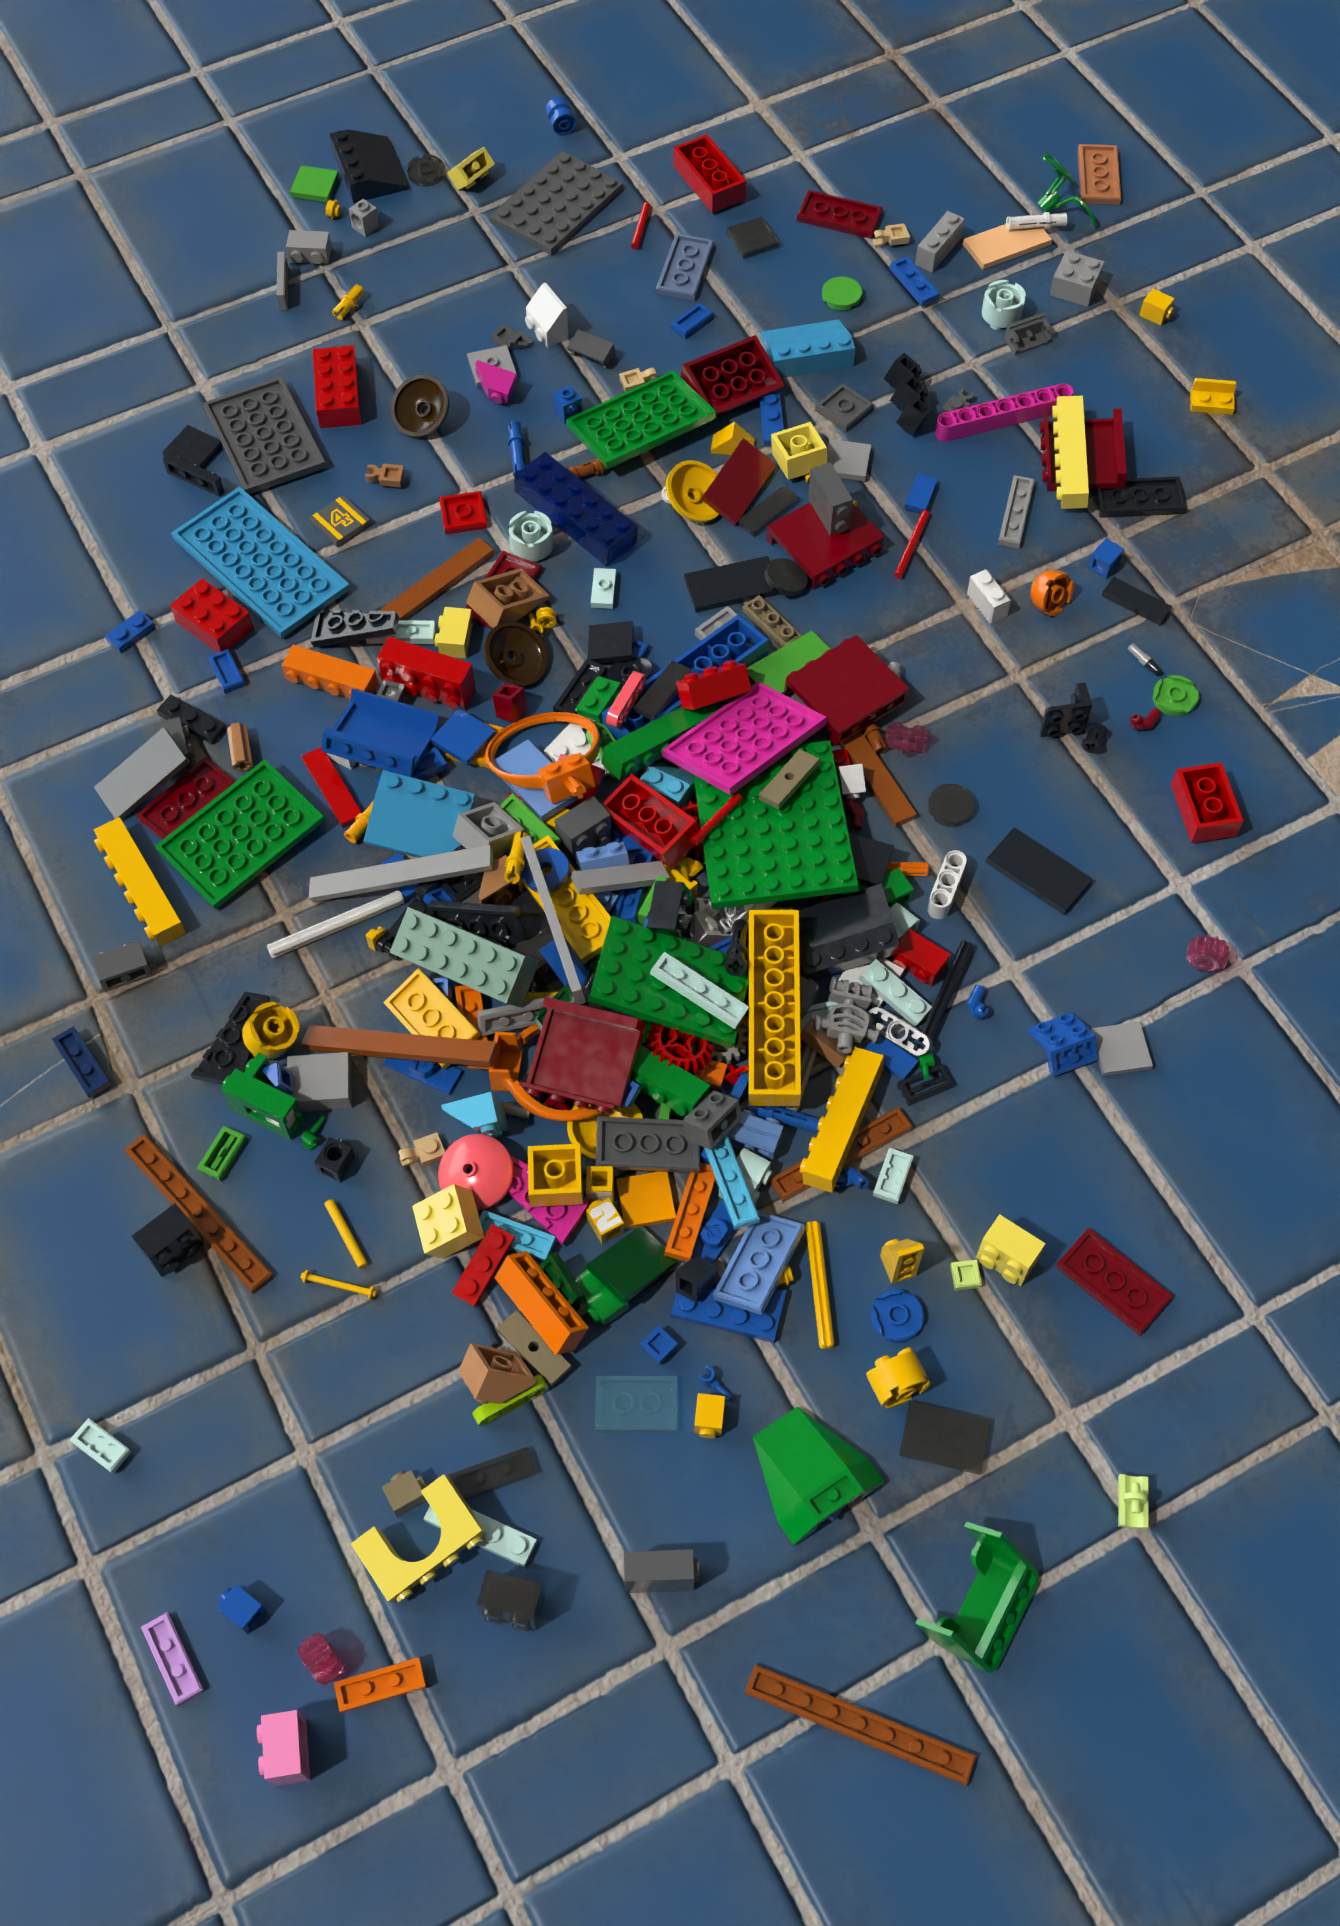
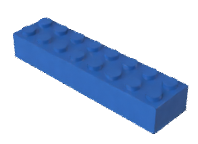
(731, 641)

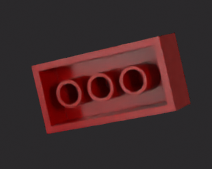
(709, 173)
(336, 386)
(427, 673)
(651, 820)

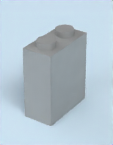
(321, 1081)

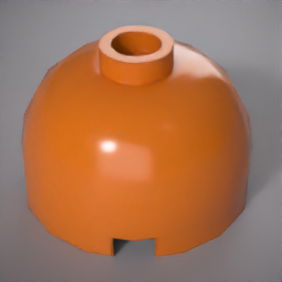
(1051, 591)

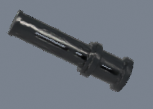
(738, 945)

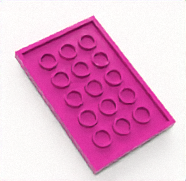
(744, 737)

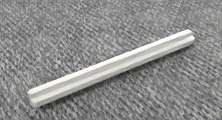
(335, 924)

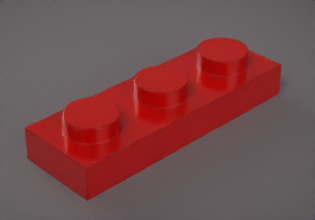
(483, 1265)

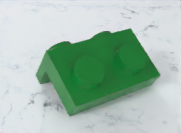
(598, 698)

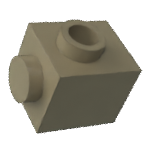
(404, 1492)

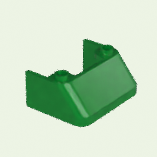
(992, 1604)

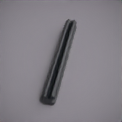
(947, 989)

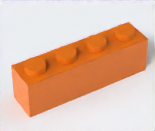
(327, 672)
(541, 1302)

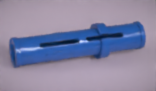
(516, 444)
(786, 1116)

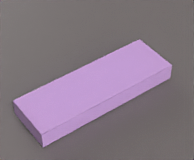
(172, 1659)

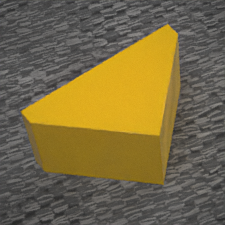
(728, 438)

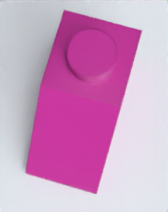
(496, 382)

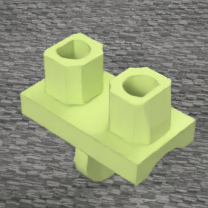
(1132, 1501)

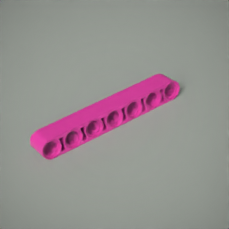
(999, 413)

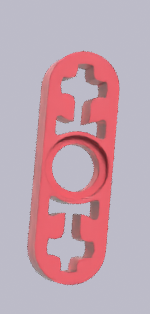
(626, 699)

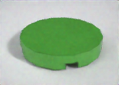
(841, 293)
(1175, 695)

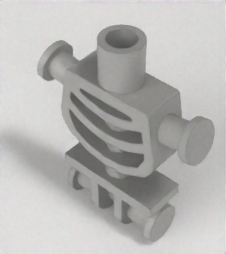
(847, 1019)

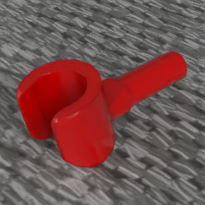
(734, 1073)

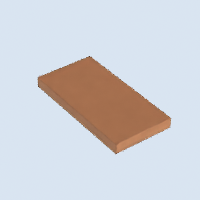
(1099, 174)

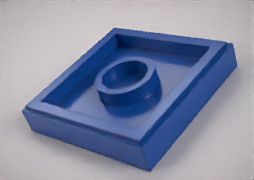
(463, 736)

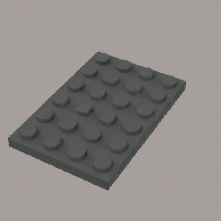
(556, 202)
(264, 435)

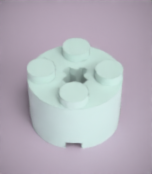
(1003, 304)
(531, 536)

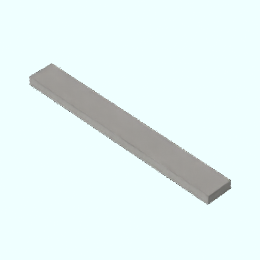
(401, 873)
(553, 921)

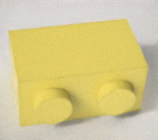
(454, 632)

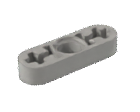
(911, 1046)

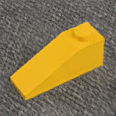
(901, 1259)

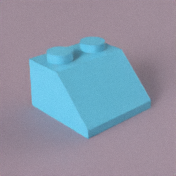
(670, 783)
(481, 1113)

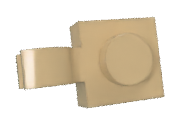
(893, 234)
(635, 378)
(427, 1150)

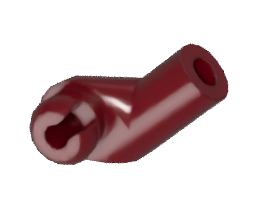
(1145, 723)
(852, 806)

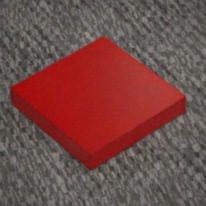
(463, 512)

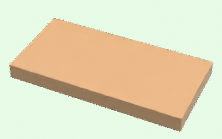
(1003, 245)

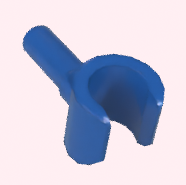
(712, 1382)

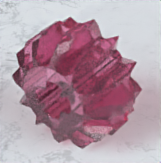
(1207, 953)
(320, 1658)

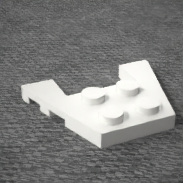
(572, 741)

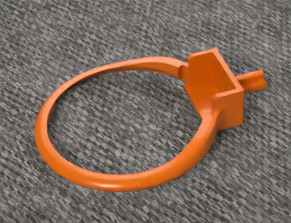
(559, 779)
(505, 1075)

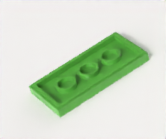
(778, 665)

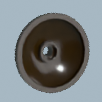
(411, 402)
(522, 647)

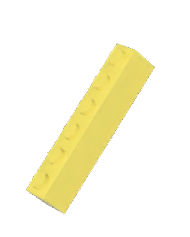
(1071, 452)

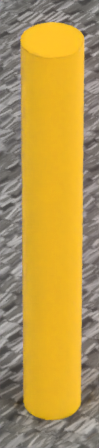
(346, 1234)

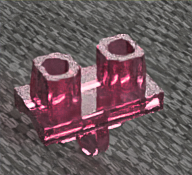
(906, 738)

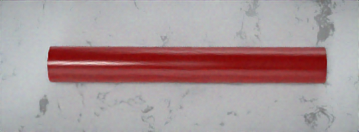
(640, 226)
(716, 819)

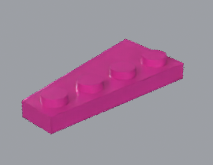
(556, 1220)

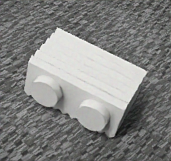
(988, 596)

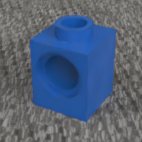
(567, 403)
(1106, 558)
(241, 1608)

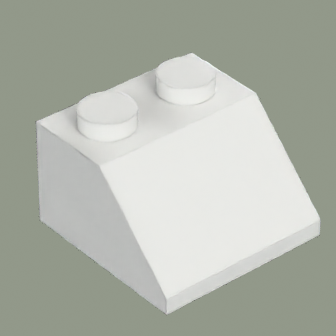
(547, 317)

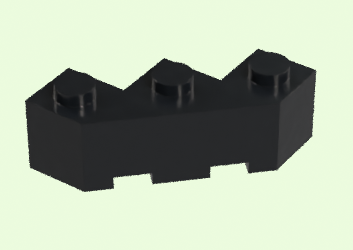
(909, 394)

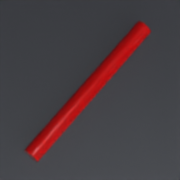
(911, 544)

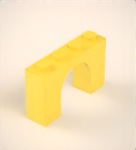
(458, 1530)

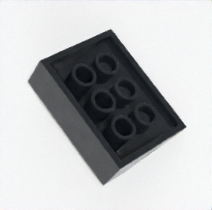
(367, 164)
(846, 933)

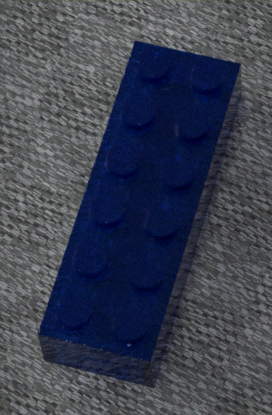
(575, 508)

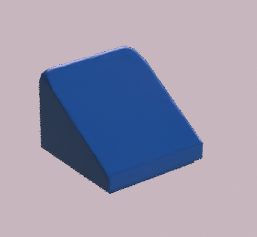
(280, 1077)

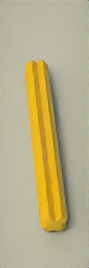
(819, 1284)

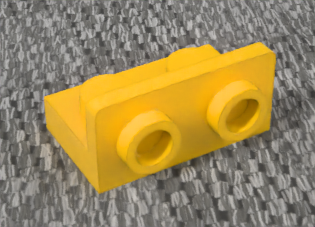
(1212, 396)

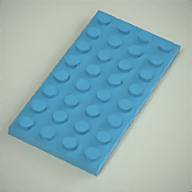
(260, 562)

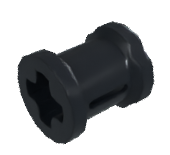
(1094, 738)

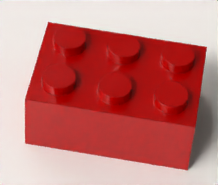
(212, 616)
(1206, 802)

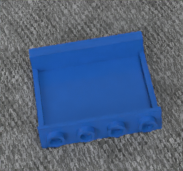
(381, 733)

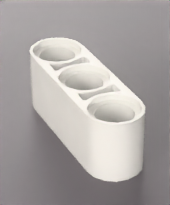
(949, 875)

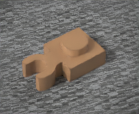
(388, 475)

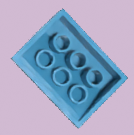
(809, 348)
(415, 815)

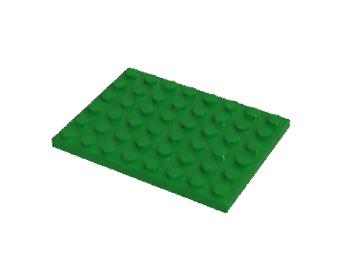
(781, 852)

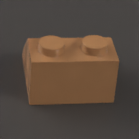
(495, 889)
(494, 1373)

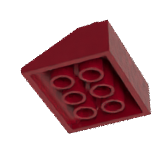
(733, 375)

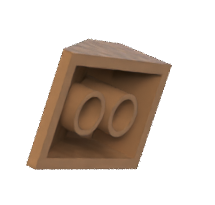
(505, 597)

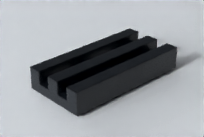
(906, 1093)

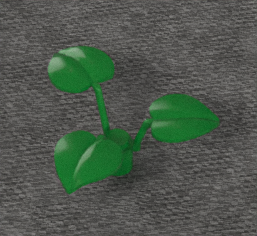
(1052, 199)

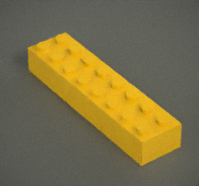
(774, 1008)

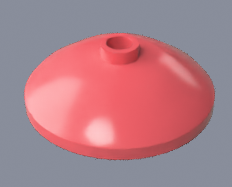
(490, 1173)

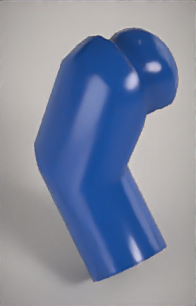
(974, 1002)
(852, 1176)

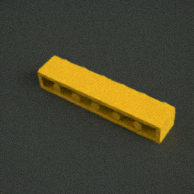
(139, 882)
(842, 1120)

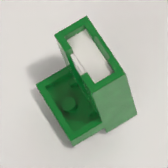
(255, 1099)

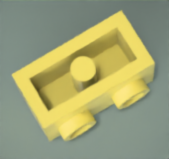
(471, 168)

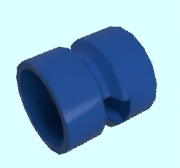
(560, 116)

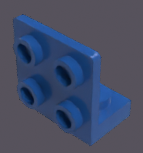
(1066, 1042)

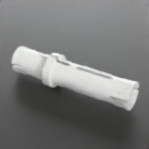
(1035, 221)

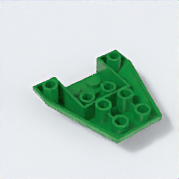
(810, 1472)

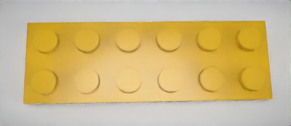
(579, 916)

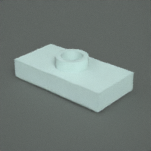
(603, 588)
(893, 1175)
(100, 1445)

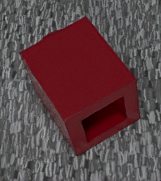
(510, 702)

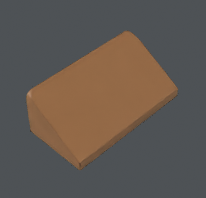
(822, 1043)

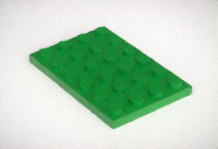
(640, 419)
(240, 834)
(626, 985)

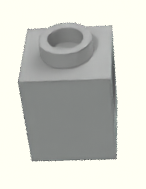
(364, 217)

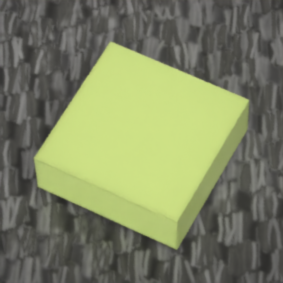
(965, 1275)

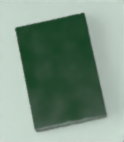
(631, 1264)

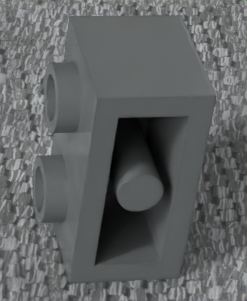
(712, 1120)

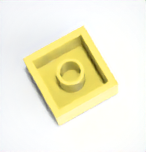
(798, 450)
(448, 1221)
(1009, 1250)

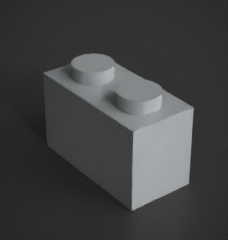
(308, 247)

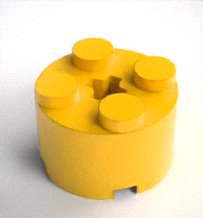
(258, 1030)
(897, 1378)

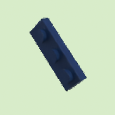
(81, 1062)

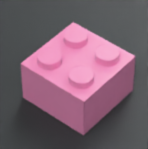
(284, 1748)

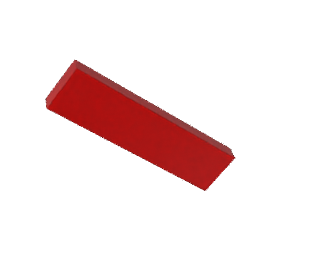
(331, 786)

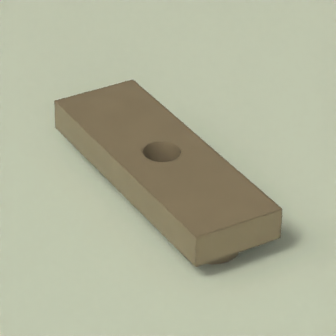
(770, 621)
(789, 779)
(522, 1337)

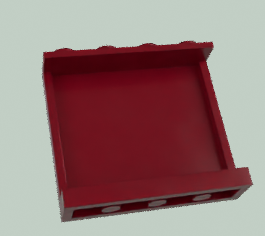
(1103, 450)
(816, 551)
(848, 688)
(584, 1056)

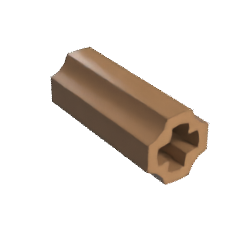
(240, 747)

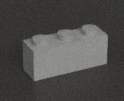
(939, 241)

